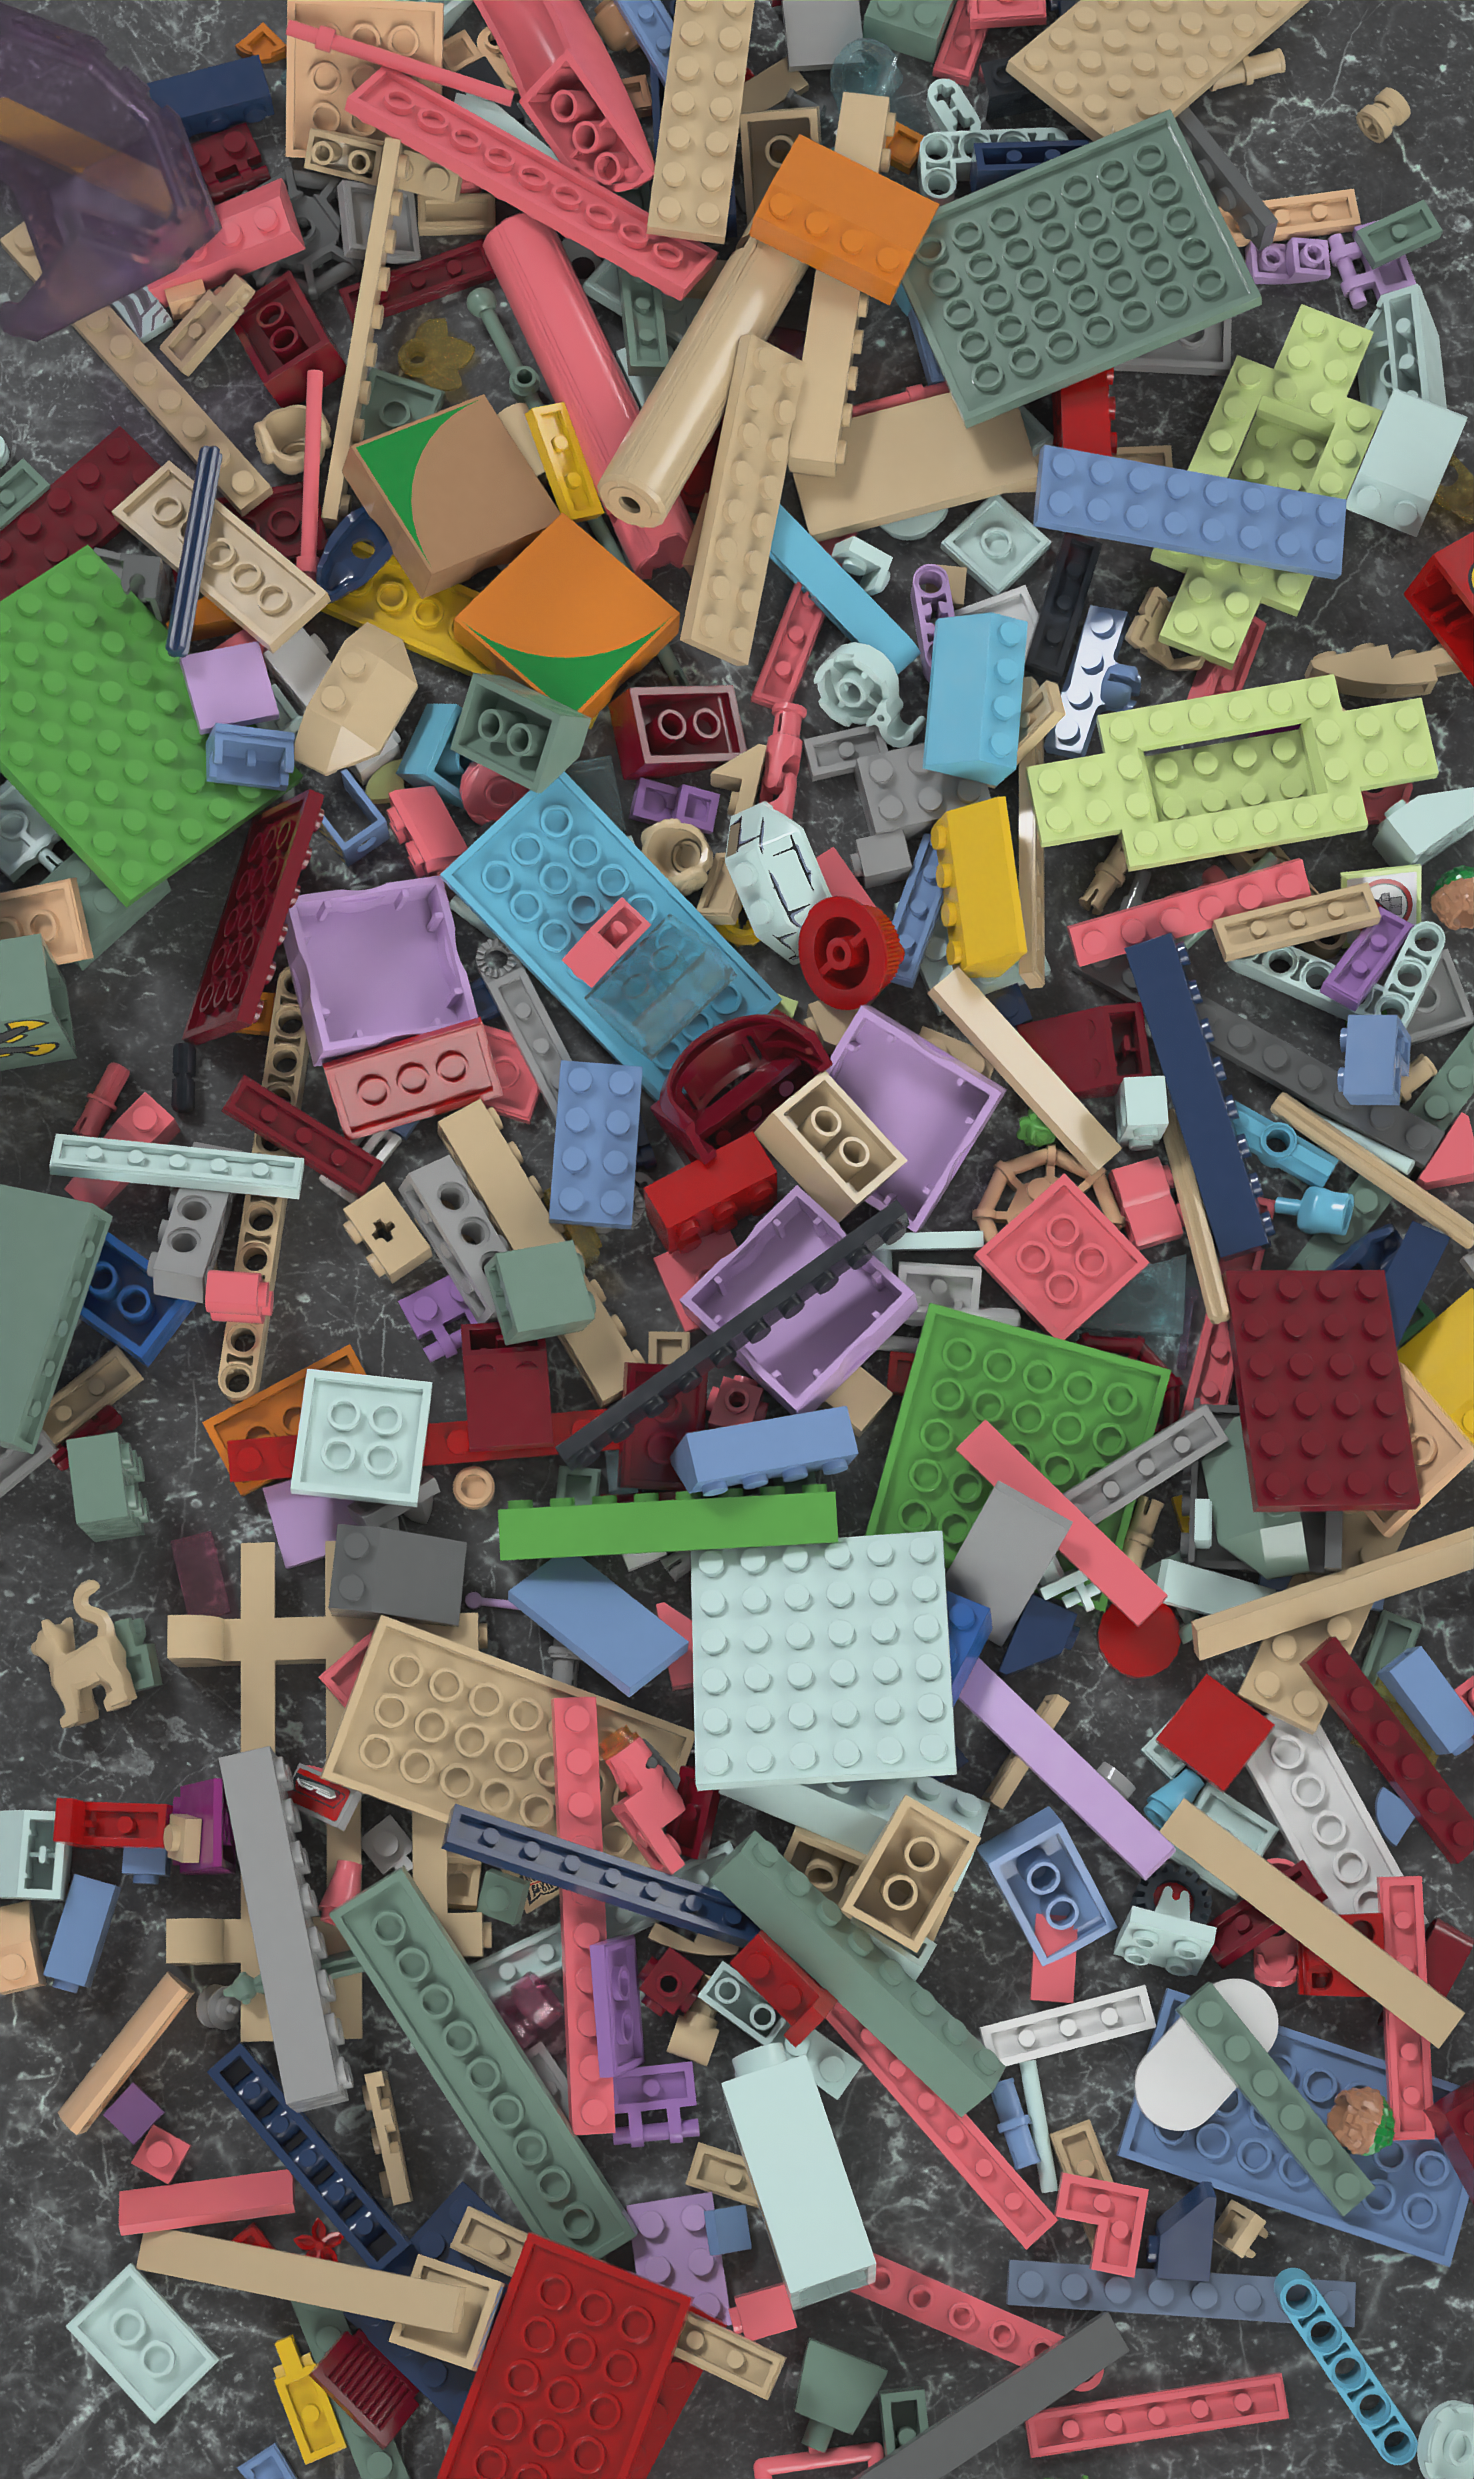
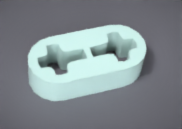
(959, 104)

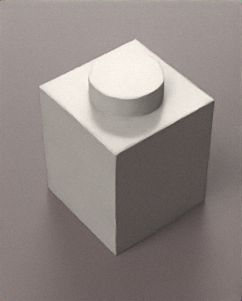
(881, 859)

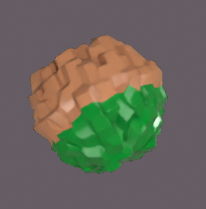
(1454, 898)
(1362, 2121)

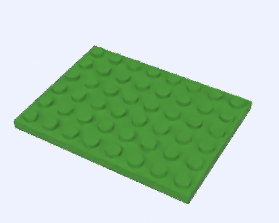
(107, 731)

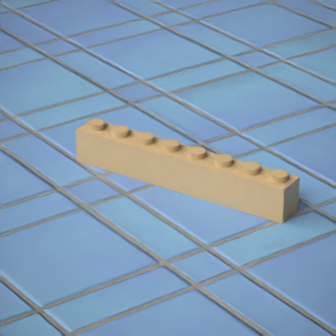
(521, 1218)

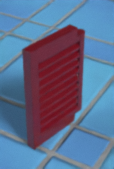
(366, 2386)

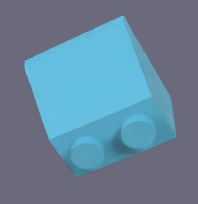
(429, 756)

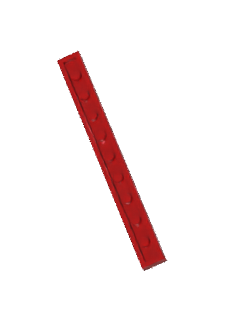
(445, 1444)

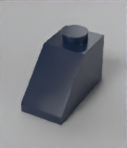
(1038, 1636)
(1185, 2237)

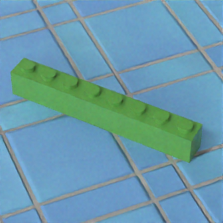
(667, 1525)

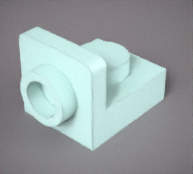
(865, 560)

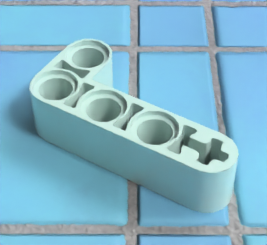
(956, 165)

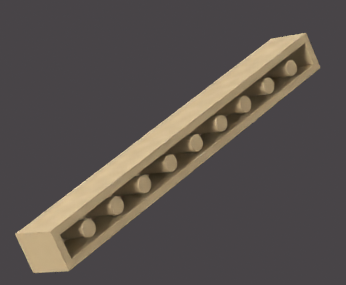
(835, 312)

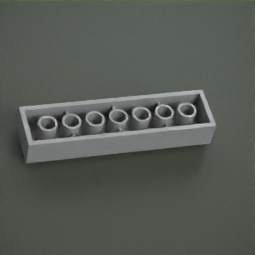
(284, 1930)

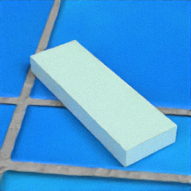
(1205, 1590)

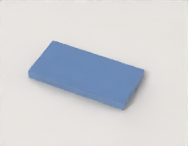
(598, 1622)

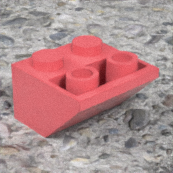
(427, 828)

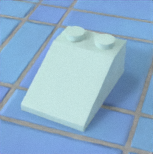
(1405, 462)
(1424, 826)

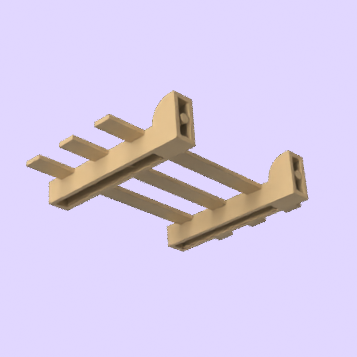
(258, 1645)

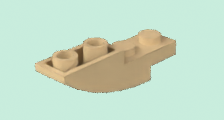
(361, 158)
(1373, 674)

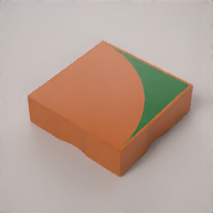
(567, 620)

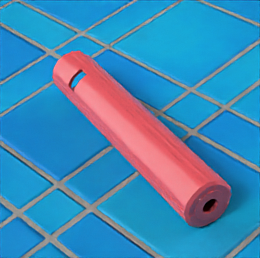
(578, 369)

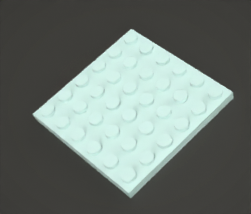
(822, 1662)

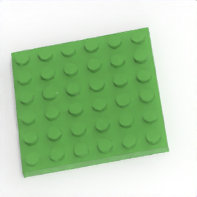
(1047, 1396)

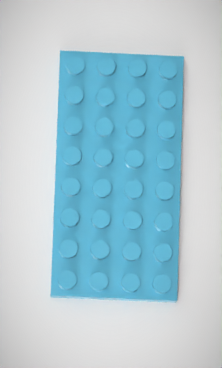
(551, 876)

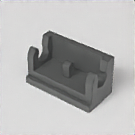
(148, 582)

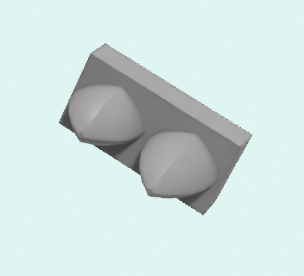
(387, 1515)

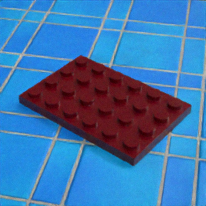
(254, 919)
(1320, 1391)

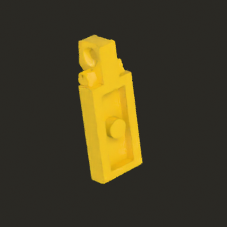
(306, 2404)

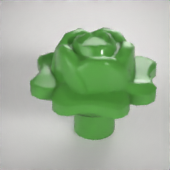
(1034, 1131)

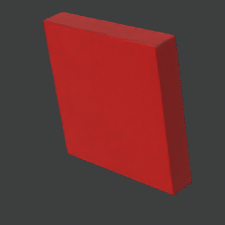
(1215, 1733)

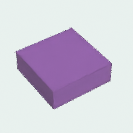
(134, 2113)

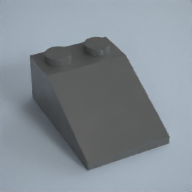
(397, 1576)

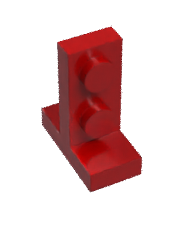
(110, 1824)
(784, 1986)

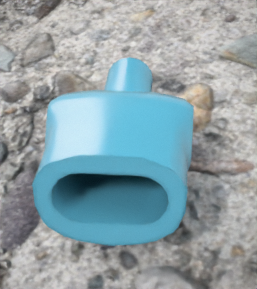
(1319, 1210)

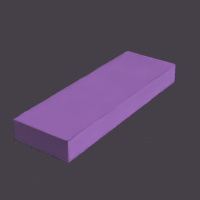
(1366, 960)

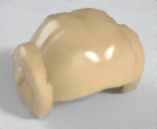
(282, 438)
(678, 853)

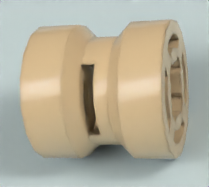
(1388, 111)

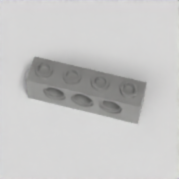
(443, 1228)
(190, 1240)

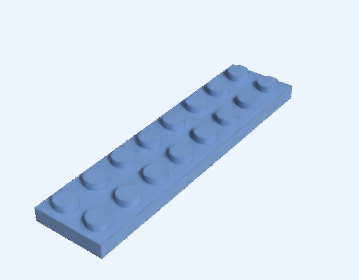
(1189, 512)

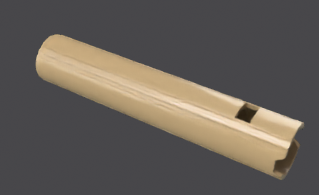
(696, 384)

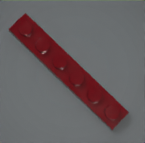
(1391, 1749)

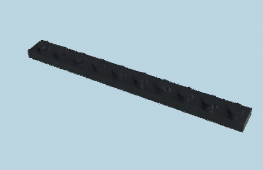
(721, 1346)

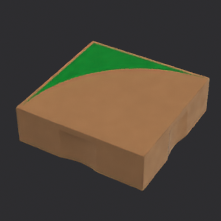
(450, 494)

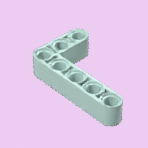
(1380, 997)

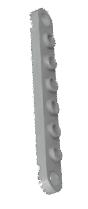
(531, 1029)

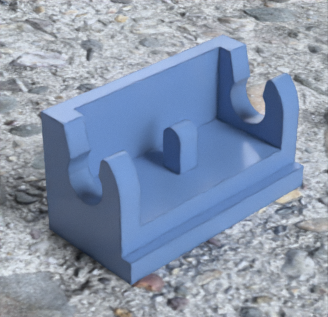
(249, 756)

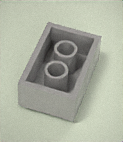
(905, 796)

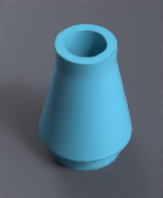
(1167, 1798)

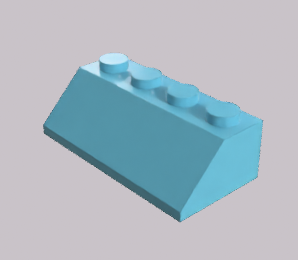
(975, 696)

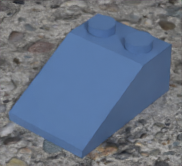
(1045, 1875)

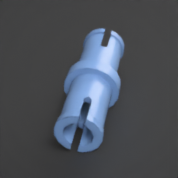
(1014, 2124)

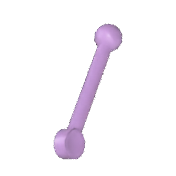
(475, 1600)

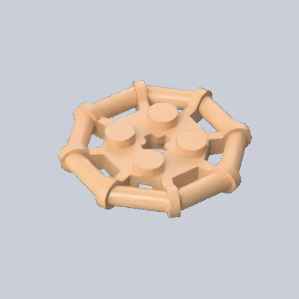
(1026, 1193)

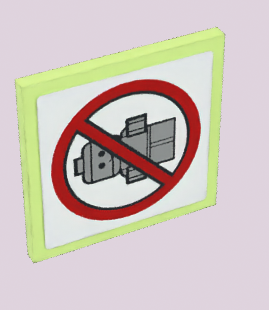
(1393, 889)

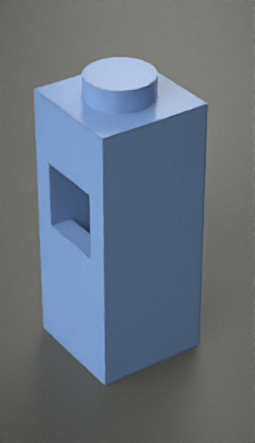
(1429, 1701)
(81, 1933)

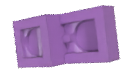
(659, 801)

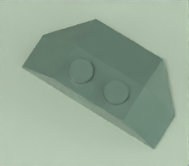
(1263, 1540)

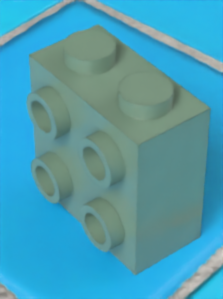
(540, 1292)

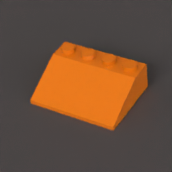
(843, 219)

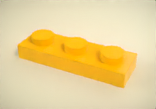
(564, 462)

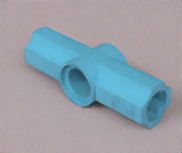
(1301, 1157)

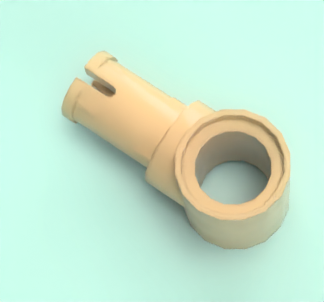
(695, 2031)

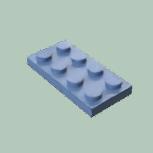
(595, 1144)

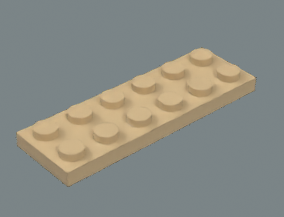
(239, 569)
(1275, 1676)

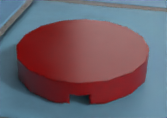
(1141, 1649)

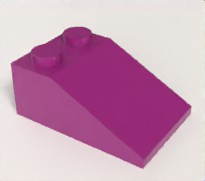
(217, 1843)

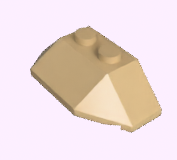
(356, 702)

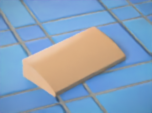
(125, 2053)

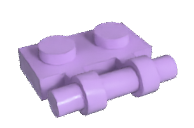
(1382, 280)

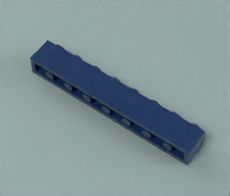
(1199, 1098)

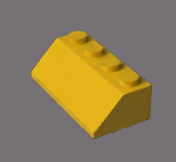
(979, 888)

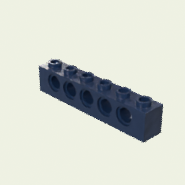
(309, 2158)

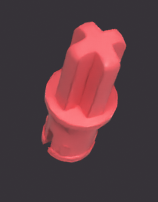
(102, 1101)

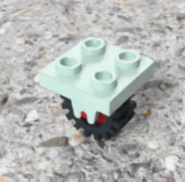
(1168, 1923)

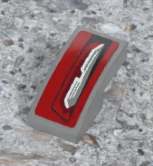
(322, 1798)

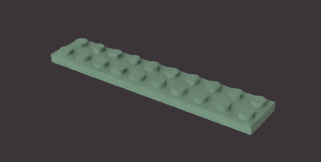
(481, 2067)

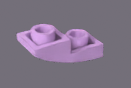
(1289, 263)

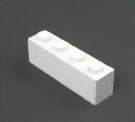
(300, 669)

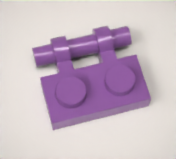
(431, 1311)
(654, 2089)

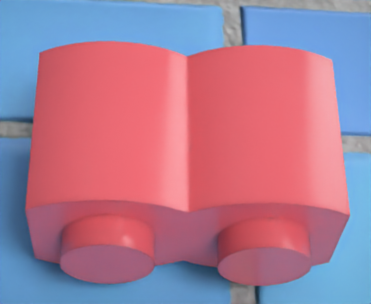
(1146, 1202)
(238, 1297)

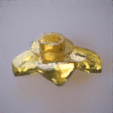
(442, 356)

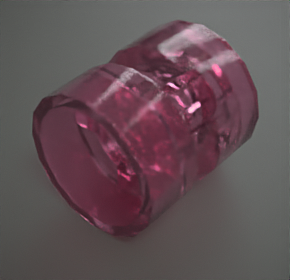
(535, 2002)

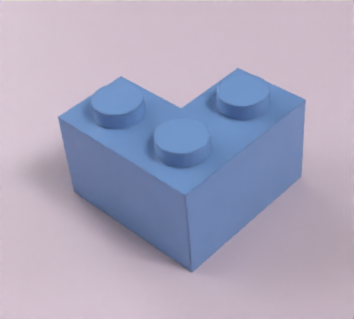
(1374, 1059)

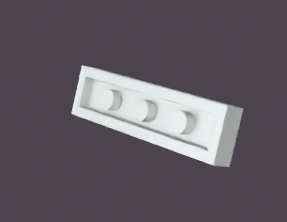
(1069, 2026)

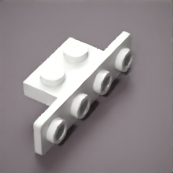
(949, 1287)

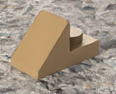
(743, 776)

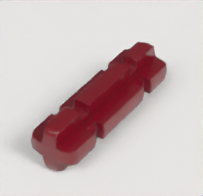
(107, 1420)

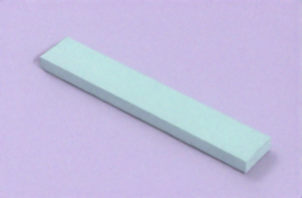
(177, 1166)

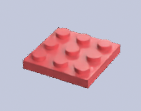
(1061, 1259)

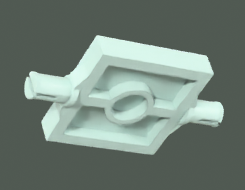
(23, 835)

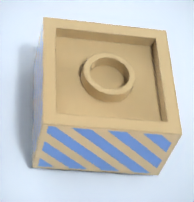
(477, 2320)

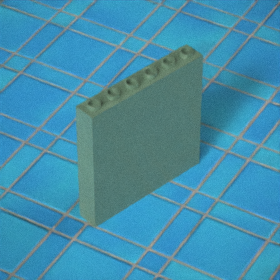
(44, 1277)

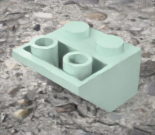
(30, 1860)

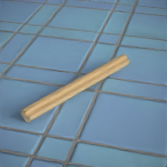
(1374, 1169)
(1196, 1223)

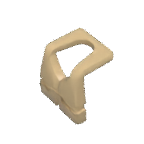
(1146, 630)

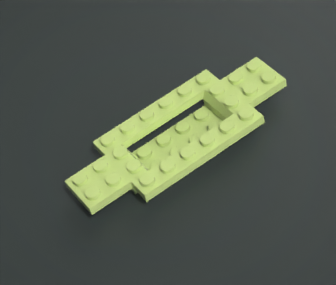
(1300, 440)
(1233, 791)

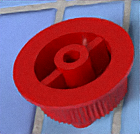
(848, 952)

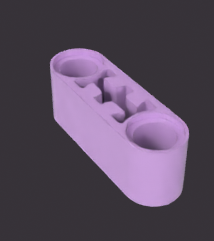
(924, 604)

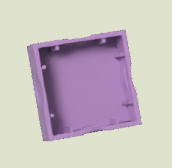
(375, 966)
(918, 1100)
(834, 1331)

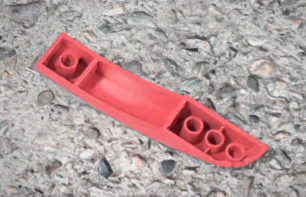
(571, 89)

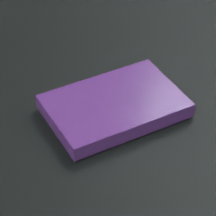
(617, 2005)

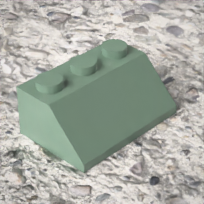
(518, 731)

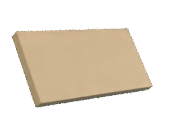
(915, 464)

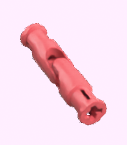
(783, 757)

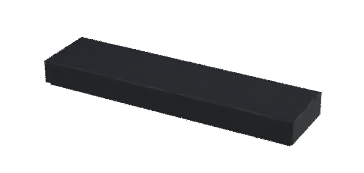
(1062, 606)

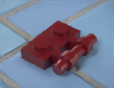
(226, 154)

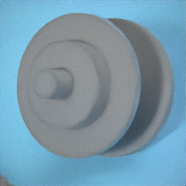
(216, 2010)

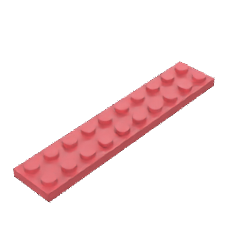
(529, 180)

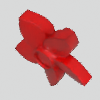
(319, 2243)

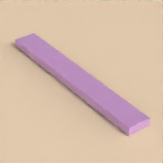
(1065, 1771)

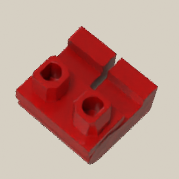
(1320, 1978)

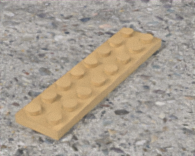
(700, 119)
(743, 501)

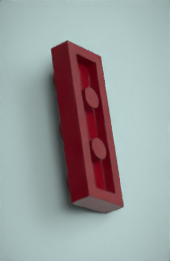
(1246, 1927)

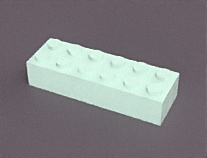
(859, 1810)

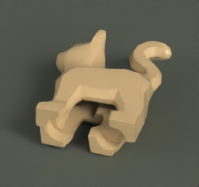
(93, 1664)

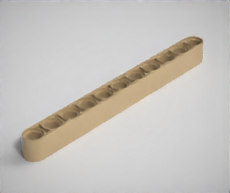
(266, 1242)

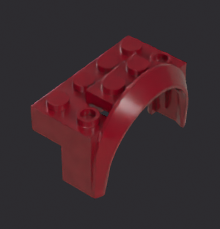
(717, 1057)

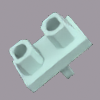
(1056, 1581)

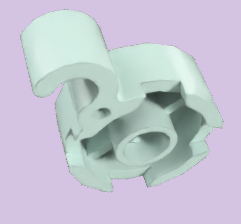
(863, 688)

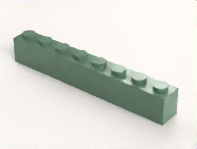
(858, 1974)

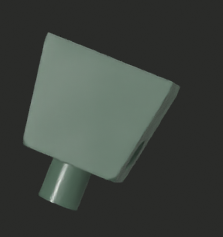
(834, 2391)

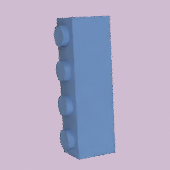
(765, 1451)

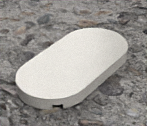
(1180, 2080)

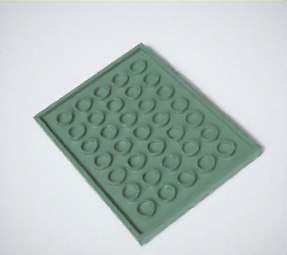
(1074, 269)

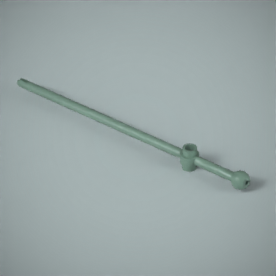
(524, 388)

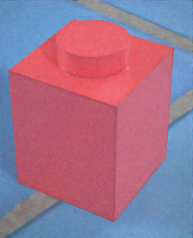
(762, 2312)

